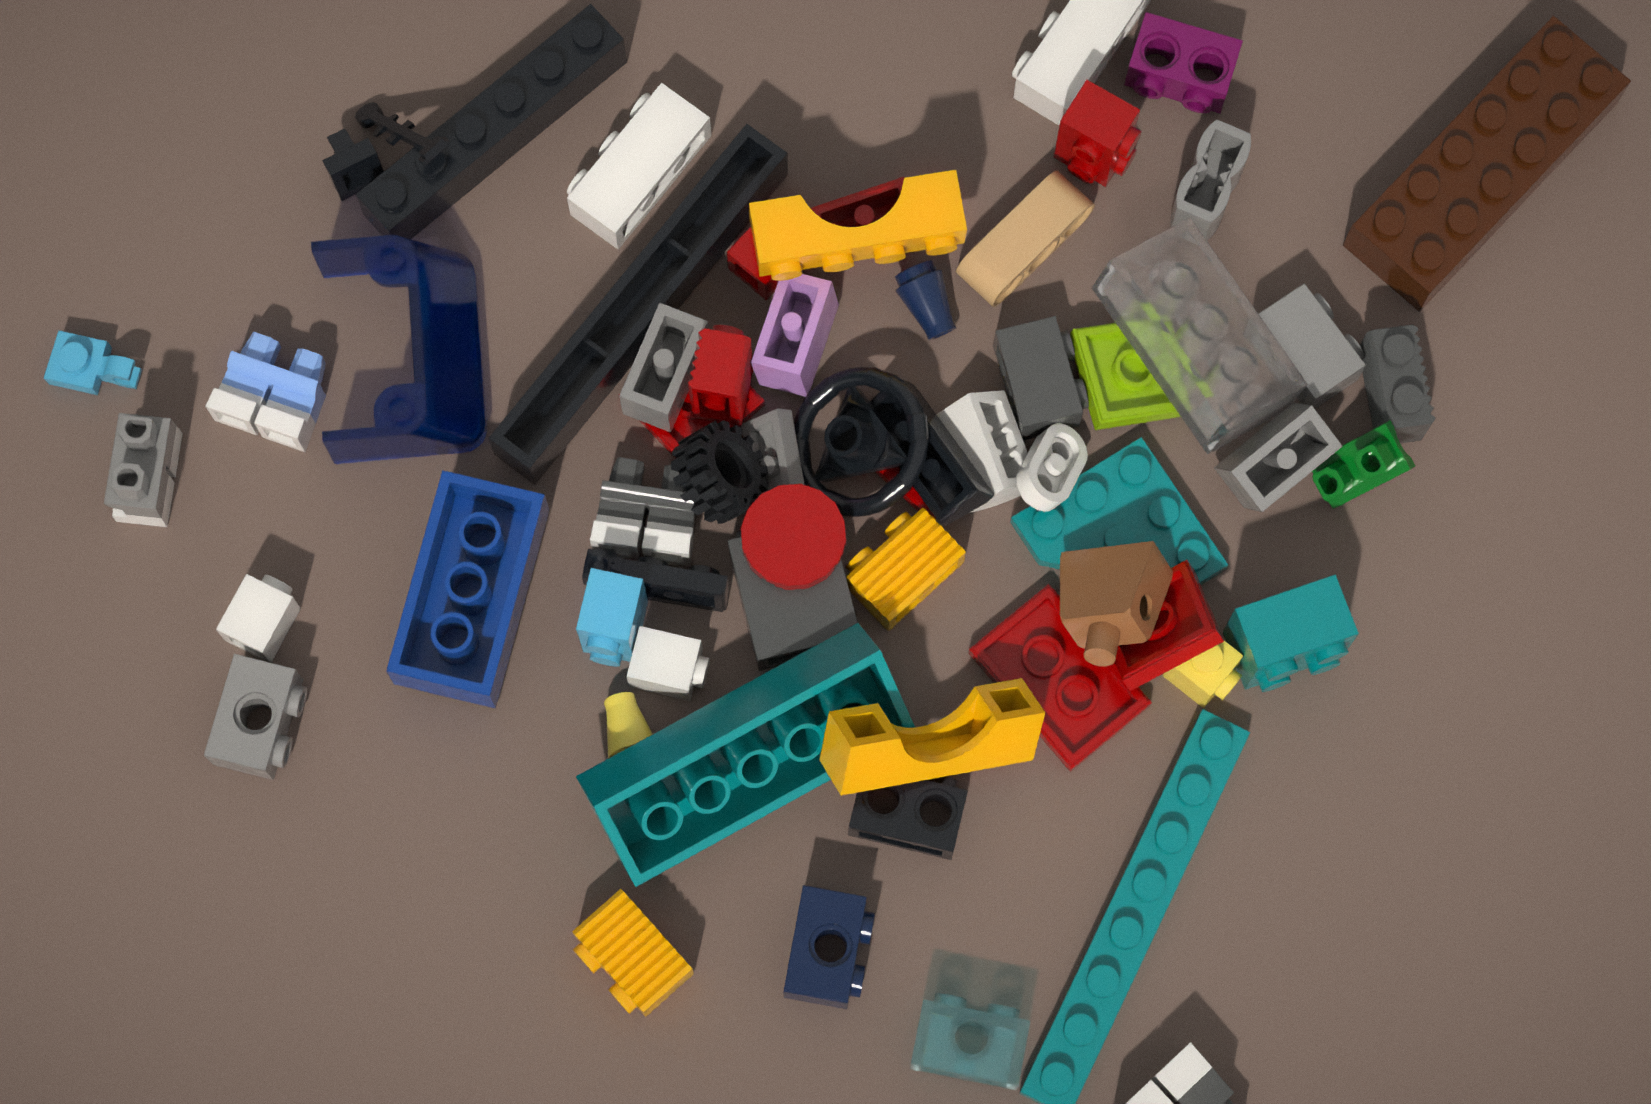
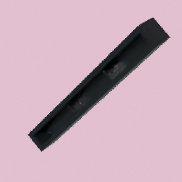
(613, 332)

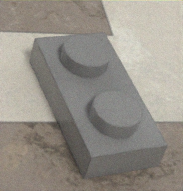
(777, 441)

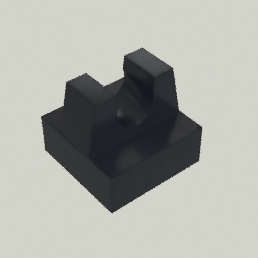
(352, 164)

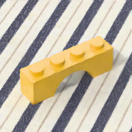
(795, 238)
(989, 730)

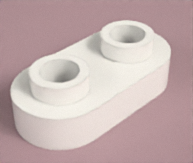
(1051, 467)

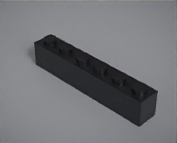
(495, 125)

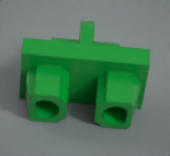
(1362, 465)

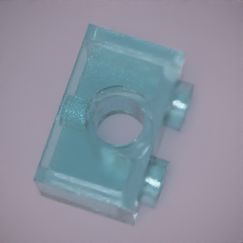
(938, 1053)

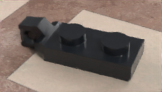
(692, 587)

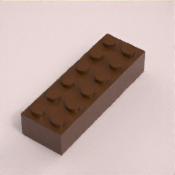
(1486, 163)

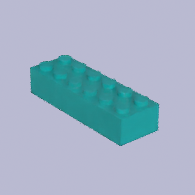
(735, 755)

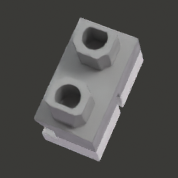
(142, 469)

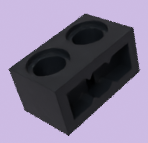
(904, 825)

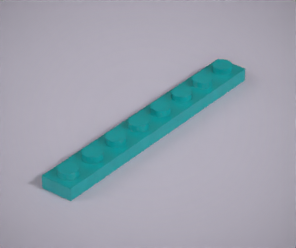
(1135, 911)

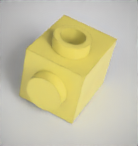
(1208, 674)

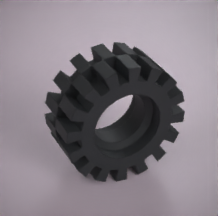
(698, 463)

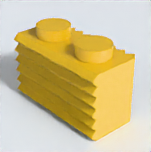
(904, 567)
(631, 953)

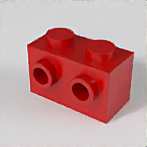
(1097, 135)

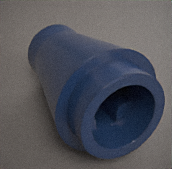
(926, 297)

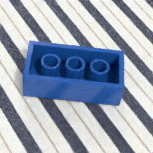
(468, 589)

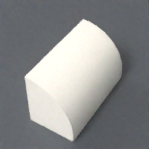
(990, 439)

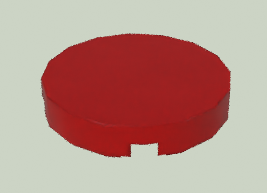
(793, 536)

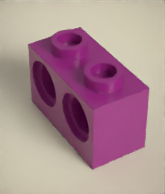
(1186, 50)

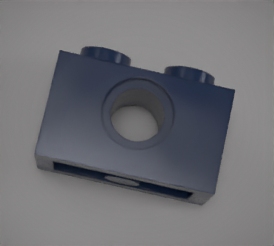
(819, 915)

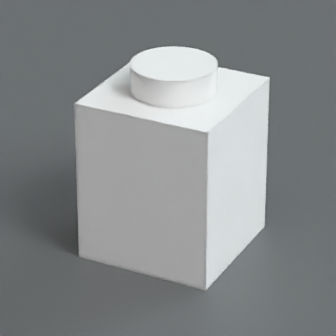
(259, 616)
(667, 664)

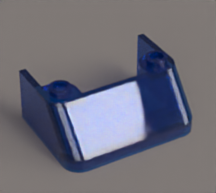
(447, 400)

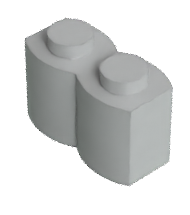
(1212, 177)

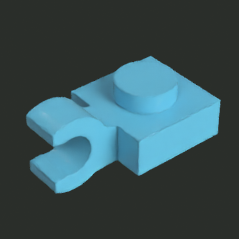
(85, 362)

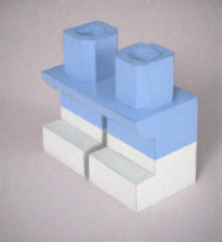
(268, 398)

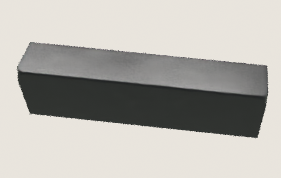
(948, 479)

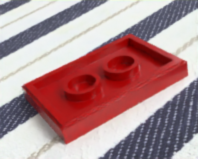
(1080, 700)

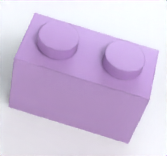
(795, 334)

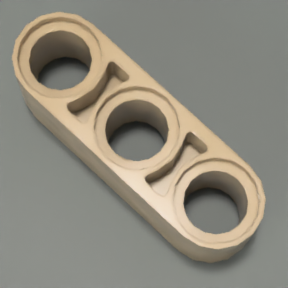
(1025, 238)

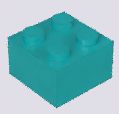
(1291, 633)

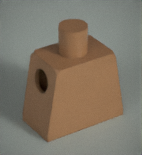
(1112, 596)

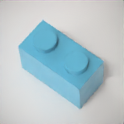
(611, 616)

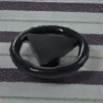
(861, 440)

